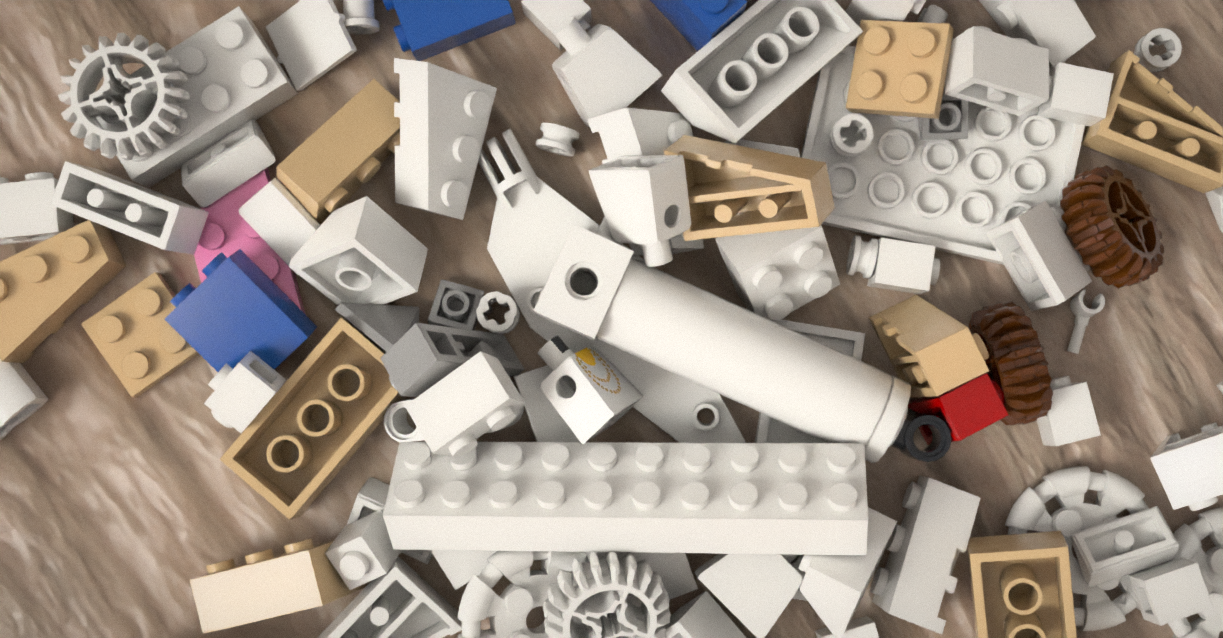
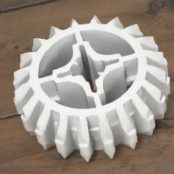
(88, 104)
(599, 597)

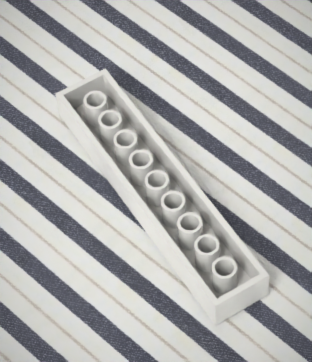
(632, 498)

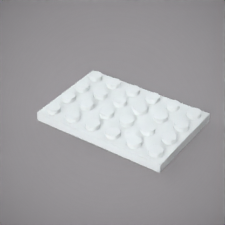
(941, 188)

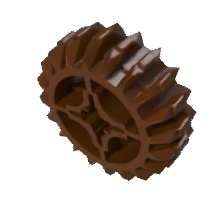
(1112, 227)
(1015, 361)

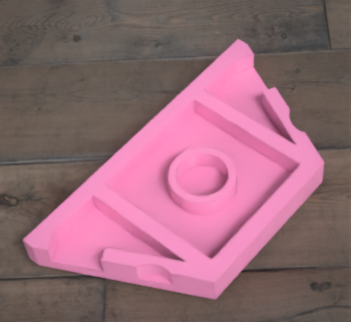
(228, 232)

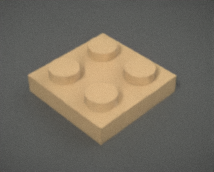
(900, 68)
(137, 338)

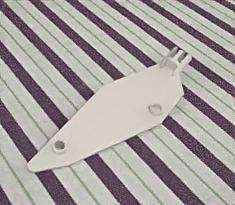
(525, 243)

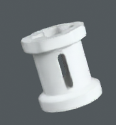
(360, 17)
(485, 308)

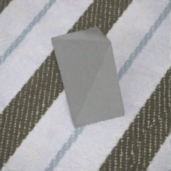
(380, 322)

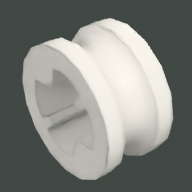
(1160, 37)
(557, 139)
(861, 145)
(862, 257)

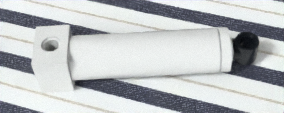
(732, 350)

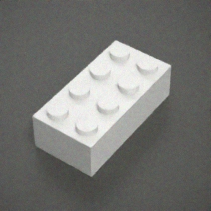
(229, 83)

